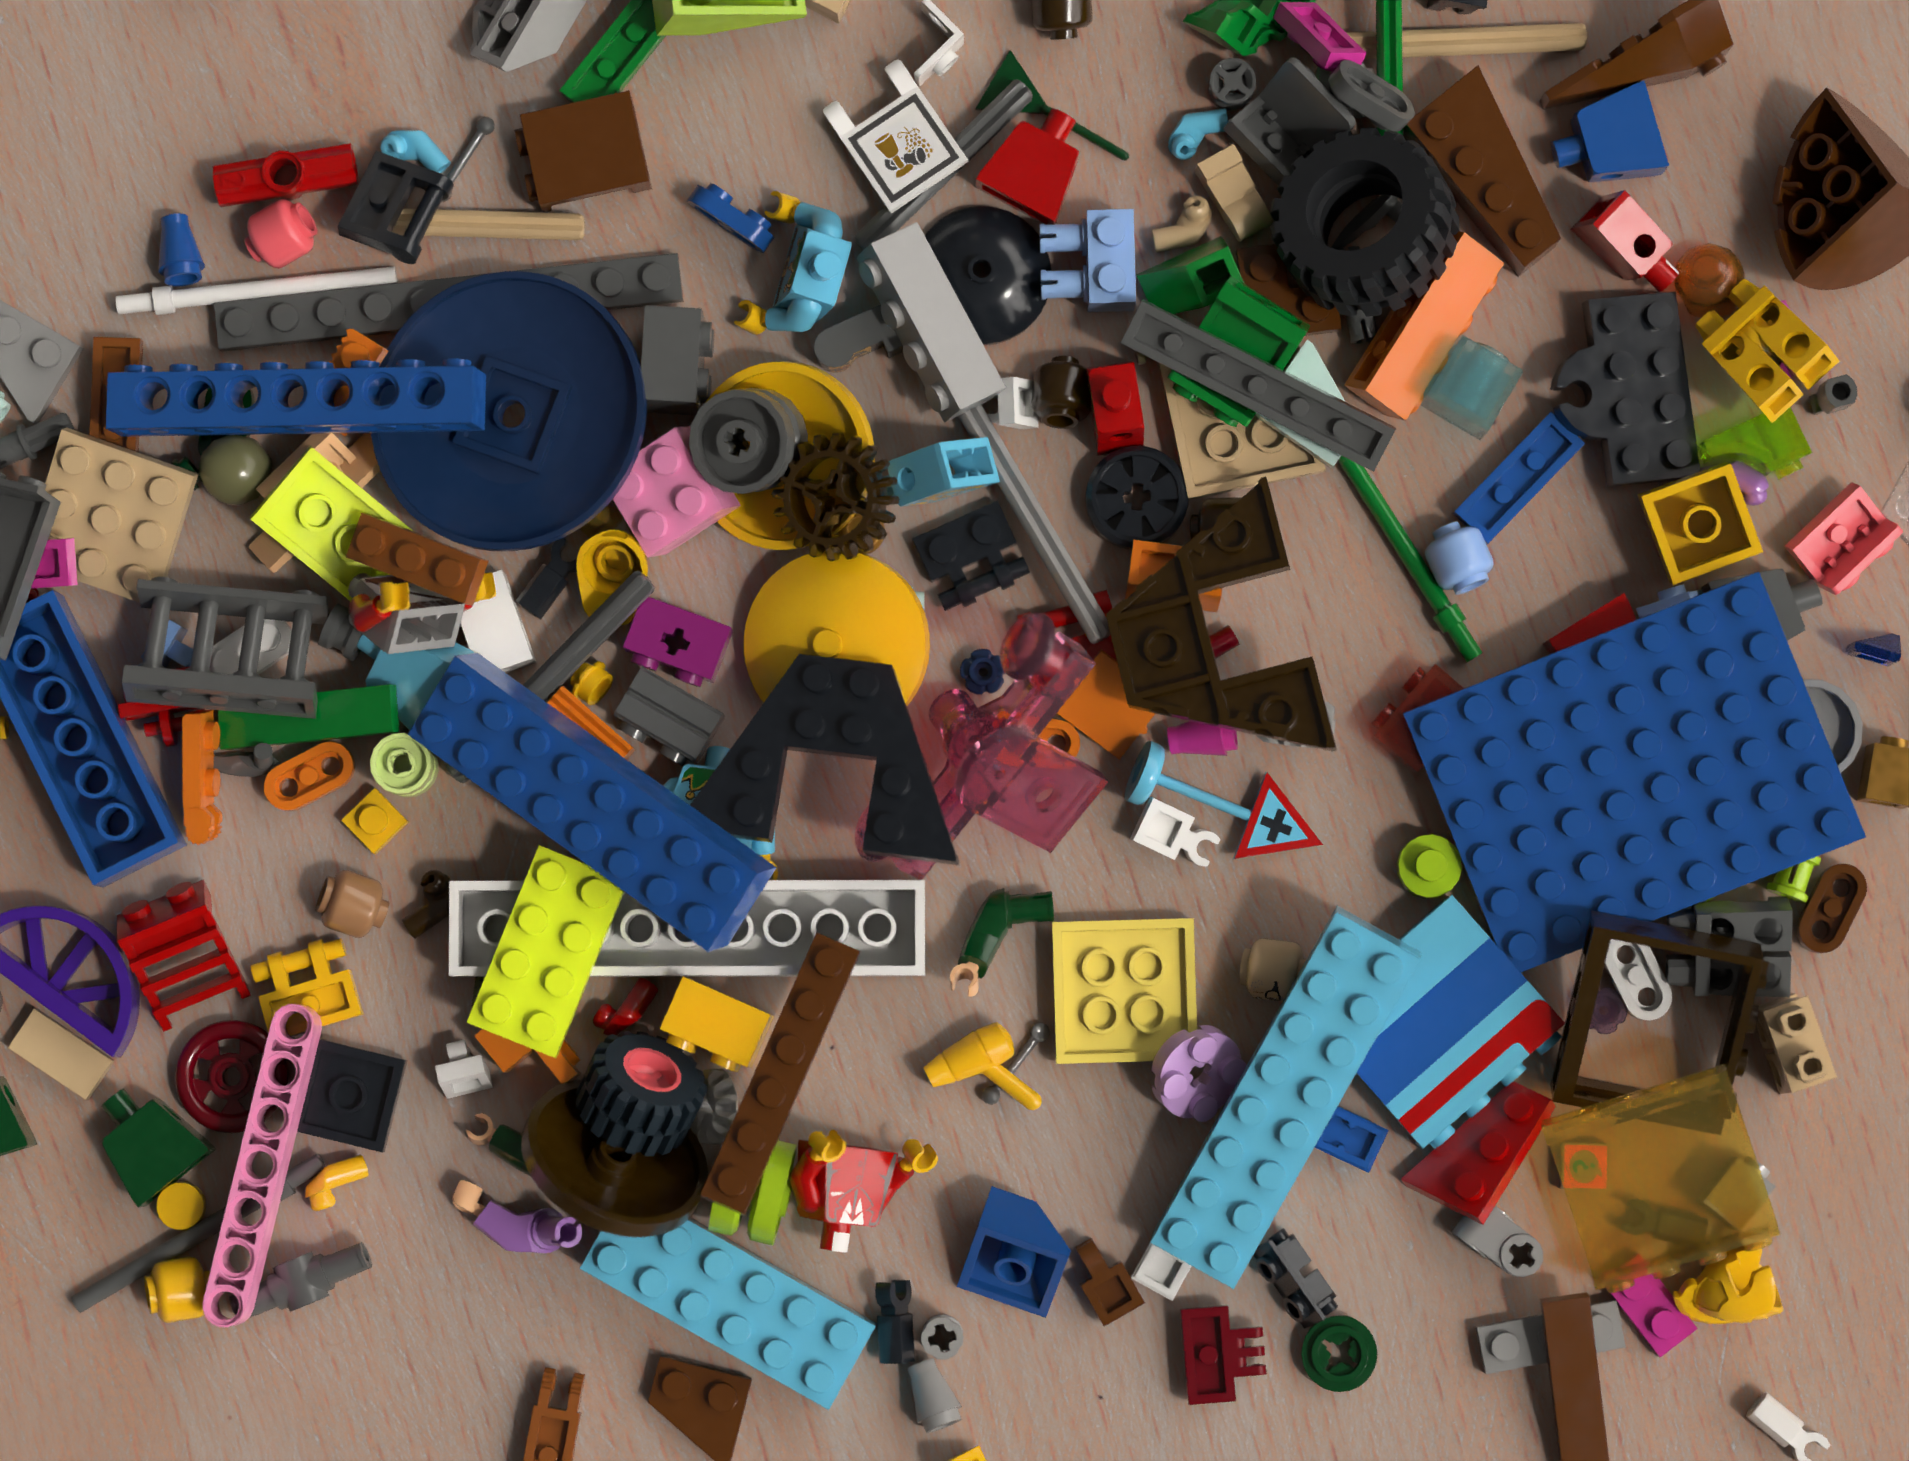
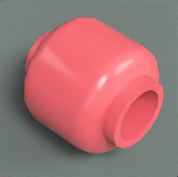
(280, 233)

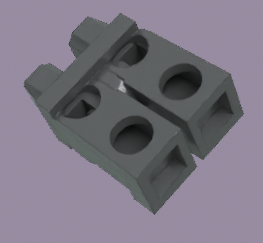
(1750, 921)

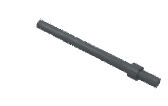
(186, 1240)

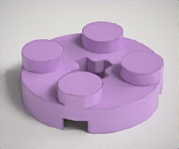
(1209, 1091)

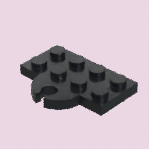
(1633, 389)

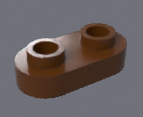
(1831, 909)

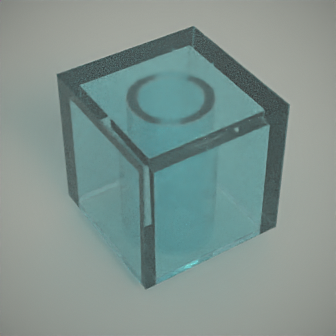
(1472, 387)

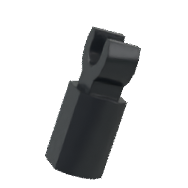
(547, 582)
(895, 1322)

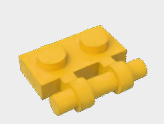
(329, 995)

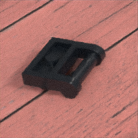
(381, 201)

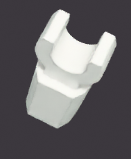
(1783, 1426)

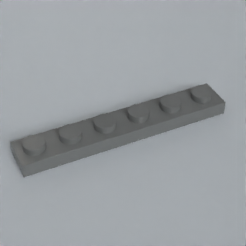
(1258, 385)

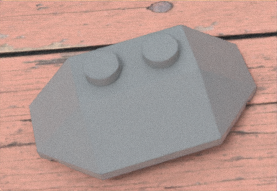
(520, 31)

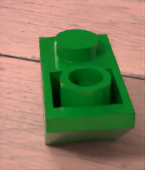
(1190, 278)

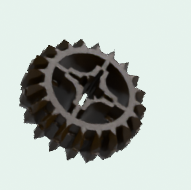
(844, 481)

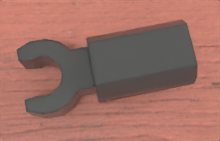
(1834, 395)

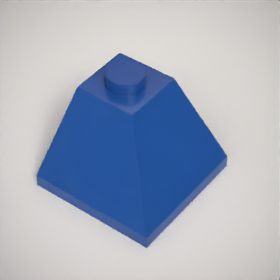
(1015, 1254)

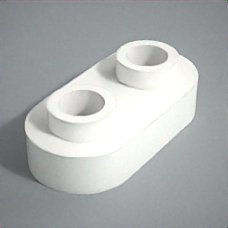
(1638, 974)

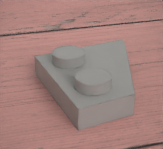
(33, 361)

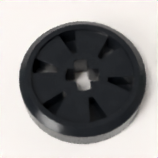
(1114, 479)

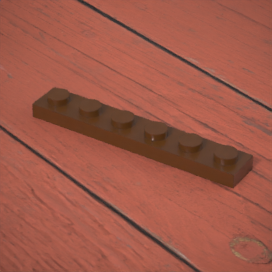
(780, 1074)

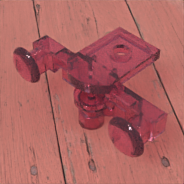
(995, 751)

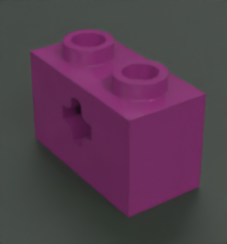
(659, 620)

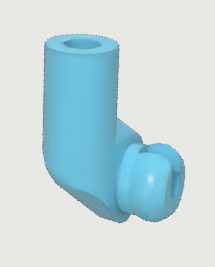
(1192, 129)
(415, 146)

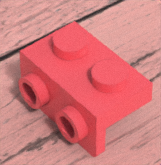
(1843, 540)

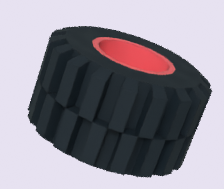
(640, 1093)

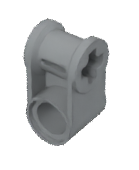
(1495, 1240)

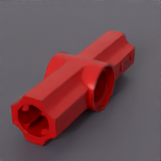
(255, 178)

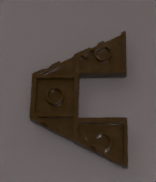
(1168, 648)

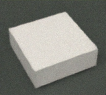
(1161, 1271)

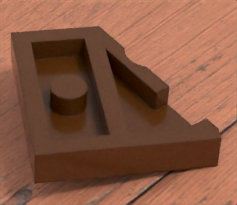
(701, 1403)

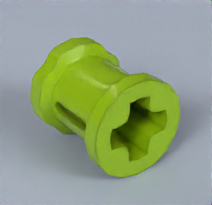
(1795, 890)

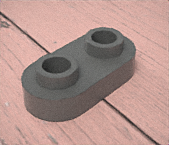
(1371, 96)

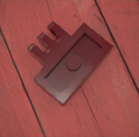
(1216, 1354)

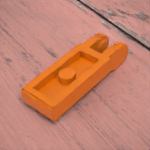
(200, 777)

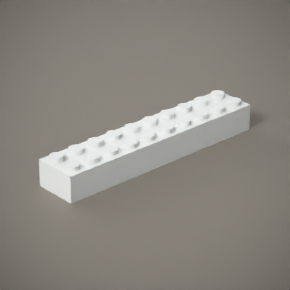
(869, 915)

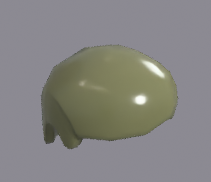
(234, 469)

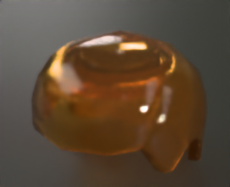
(1707, 279)

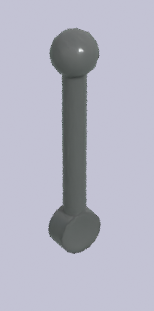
(484, 127)
(1039, 1033)

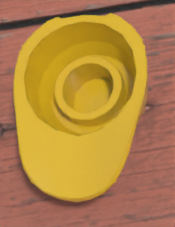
(605, 564)

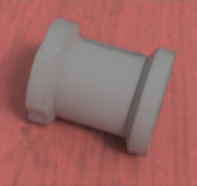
(934, 1349)

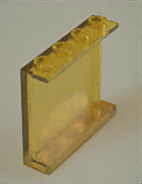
(1661, 1179)

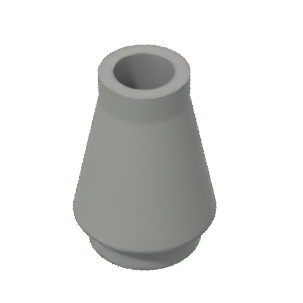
(933, 1398)

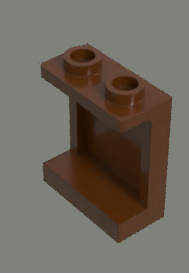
(583, 150)

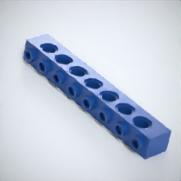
(458, 408)

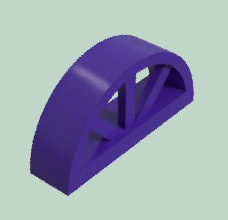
(67, 1003)

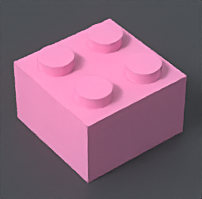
(668, 497)

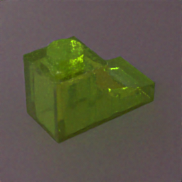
(1762, 444)

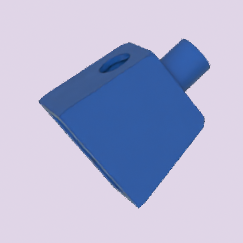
(1614, 138)

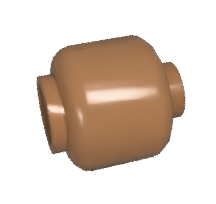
(352, 903)

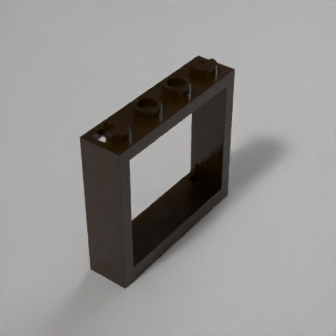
(1602, 927)

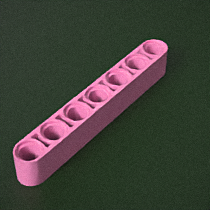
(245, 1182)

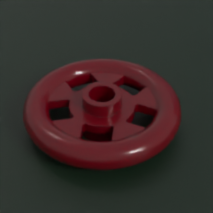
(194, 1091)

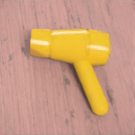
(982, 1053)

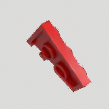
(1483, 1153)

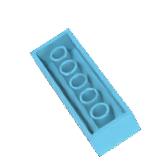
(737, 1304)

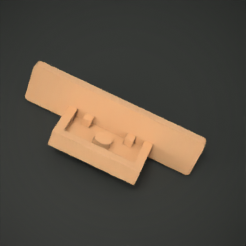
(356, 462)

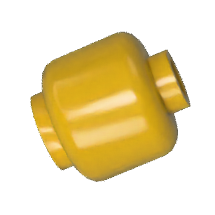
(176, 1289)

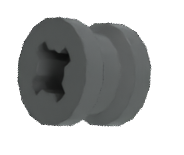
(1236, 76)
(340, 633)

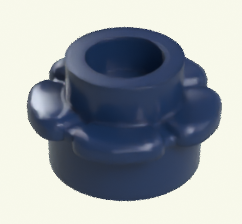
(970, 672)

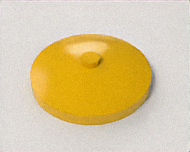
(826, 410)
(836, 611)

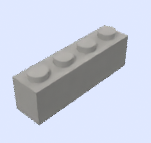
(929, 322)

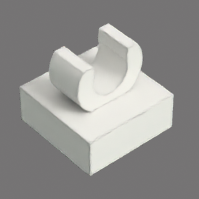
(1015, 405)
(463, 1072)

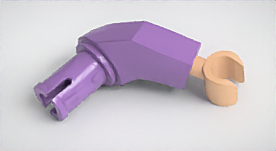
(529, 1231)

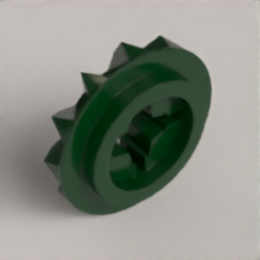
(1361, 1349)

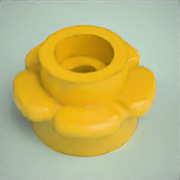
(591, 682)

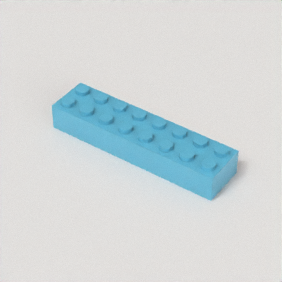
(1285, 1097)

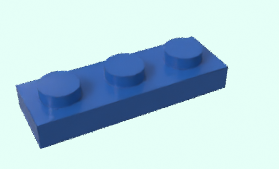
(1519, 477)

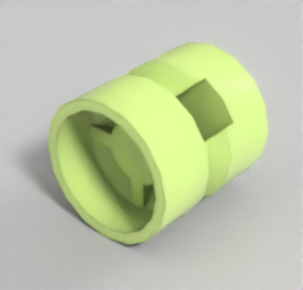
(403, 765)

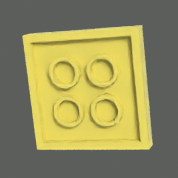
(1121, 988)

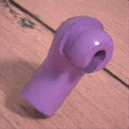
(1751, 482)

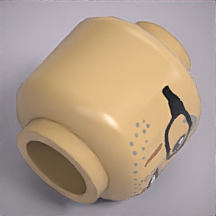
(1271, 968)

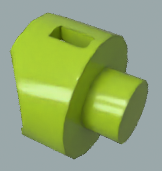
(1429, 866)

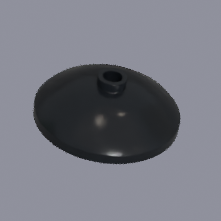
(1011, 294)

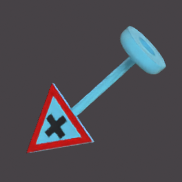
(1270, 825)

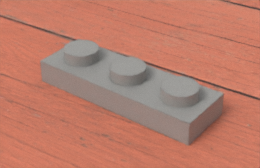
(1522, 1341)

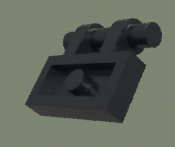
(964, 543)

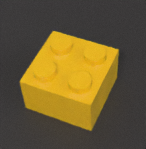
(1700, 523)
(715, 1023)

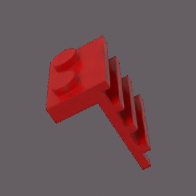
(166, 928)

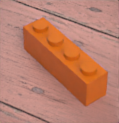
(1417, 338)

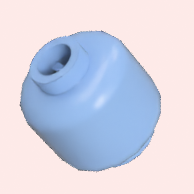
(1459, 558)

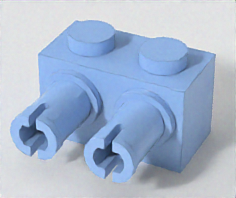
(1109, 272)

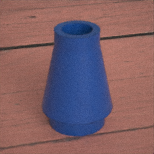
(179, 254)

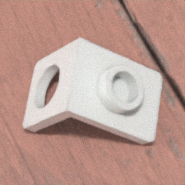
(945, 56)

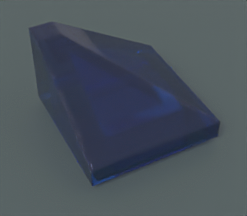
(1879, 649)

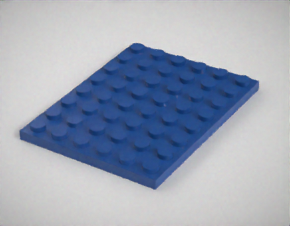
(1635, 772)

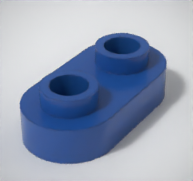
(748, 227)

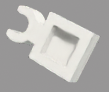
(1168, 830)

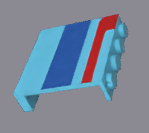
(1455, 1027)

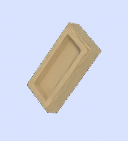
(61, 1054)

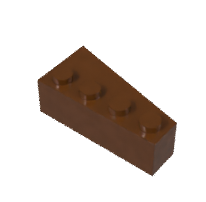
(1485, 170)

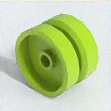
(768, 1203)

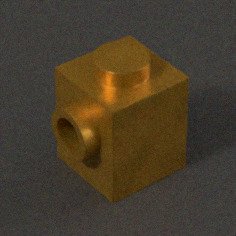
(1886, 773)

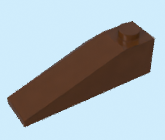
(1679, 45)

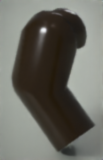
(434, 904)

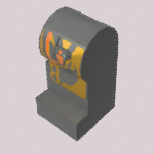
(853, 338)

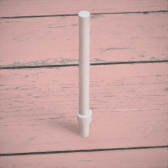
(166, 300)

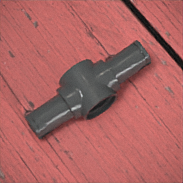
(307, 1279)

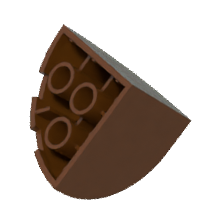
(1841, 198)

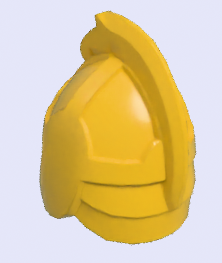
(1731, 1291)

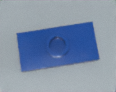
(1352, 1139)

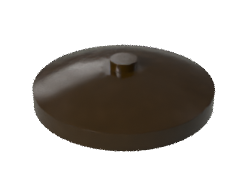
(604, 1183)

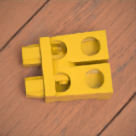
(1754, 334)

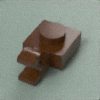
(1110, 1287)

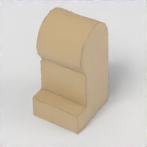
(1233, 193)

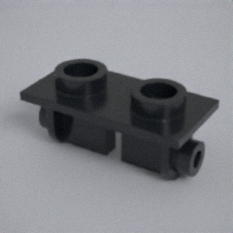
(1305, 1298)

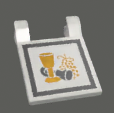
(900, 146)

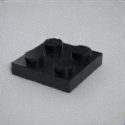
(352, 1095)

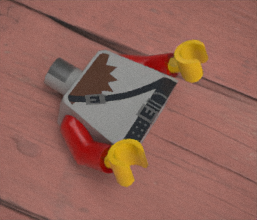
(407, 616)

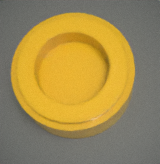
(181, 1205)

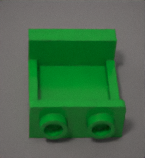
(1253, 325)

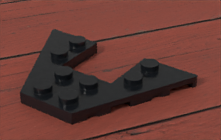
(841, 712)

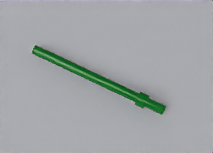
(1448, 616)

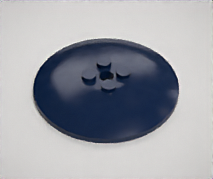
(581, 423)

